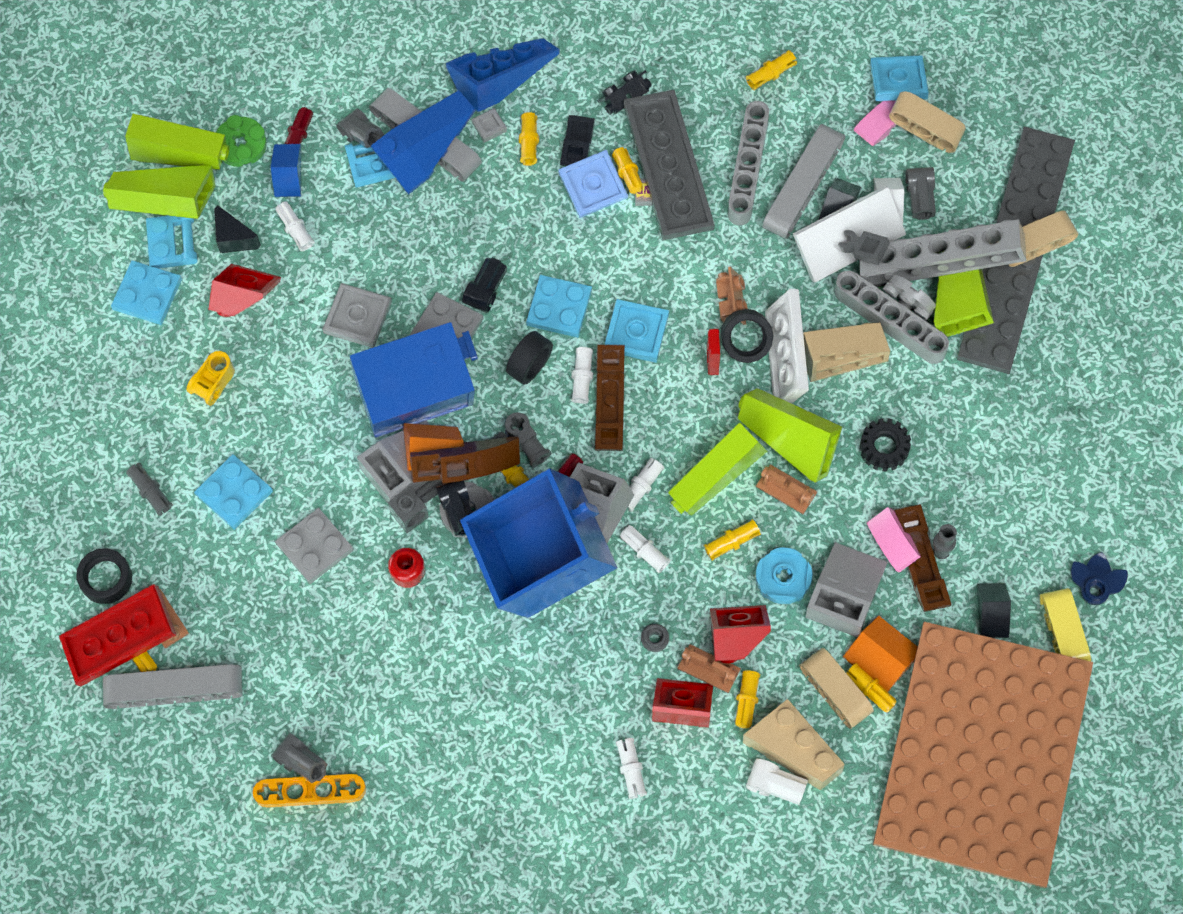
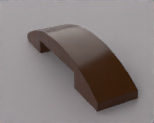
(610, 398)
(924, 572)

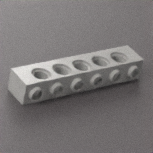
(955, 257)

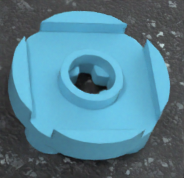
(793, 588)

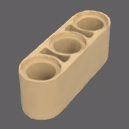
(927, 122)
(1048, 235)
(837, 687)

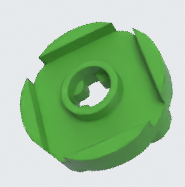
(253, 134)

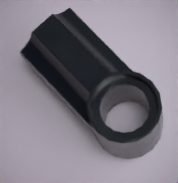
(483, 289)
(455, 500)

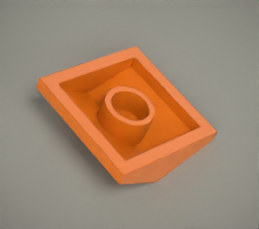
(429, 437)
(882, 653)

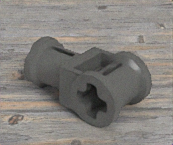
(527, 438)

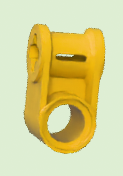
(209, 382)

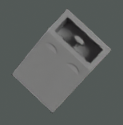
(387, 466)
(607, 493)
(845, 589)

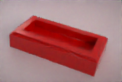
(713, 352)

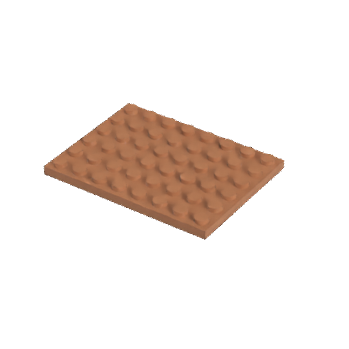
(984, 754)

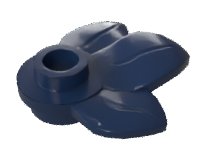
(1098, 575)

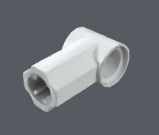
(770, 780)

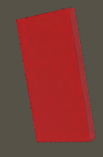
(117, 635)

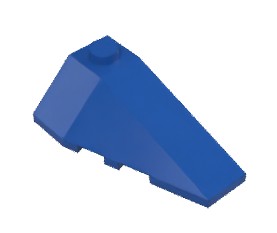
(493, 76)
(420, 142)

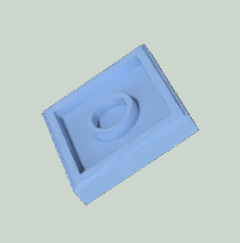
(593, 183)

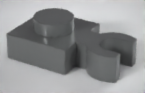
(866, 248)

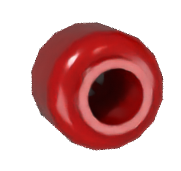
(406, 567)

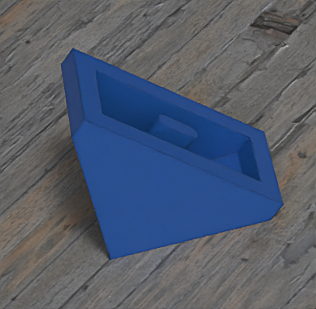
(286, 170)

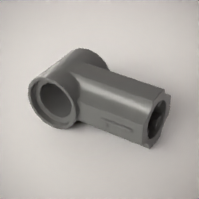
(359, 128)
(921, 187)
(299, 758)

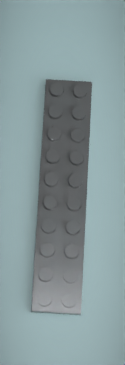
(1029, 196)

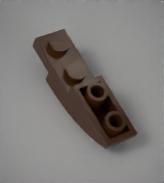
(465, 462)

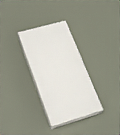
(820, 240)
(788, 349)

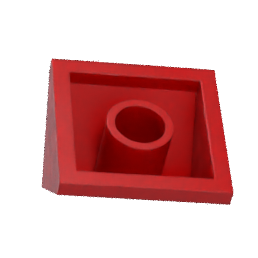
(682, 702)

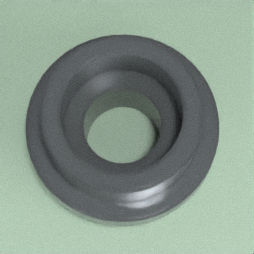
(658, 630)

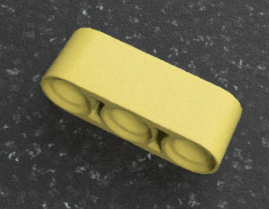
(1065, 624)

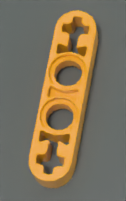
(309, 794)

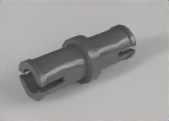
(149, 489)
(944, 541)

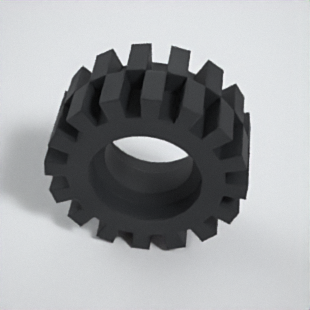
(889, 430)

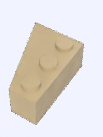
(844, 349)
(794, 744)

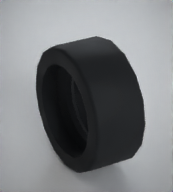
(746, 356)
(529, 357)
(113, 594)

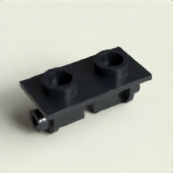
(632, 85)

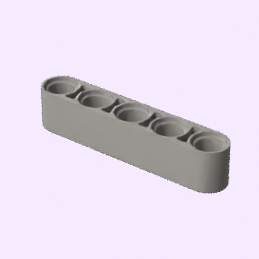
(395, 110)
(750, 152)
(803, 180)
(897, 328)
(172, 685)

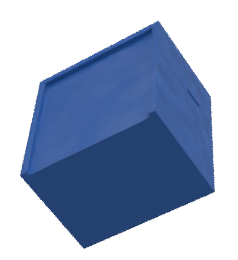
(415, 378)
(538, 543)

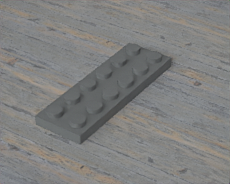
(668, 165)

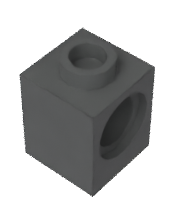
(408, 509)

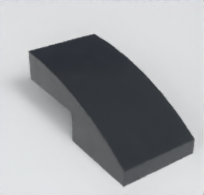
(577, 139)

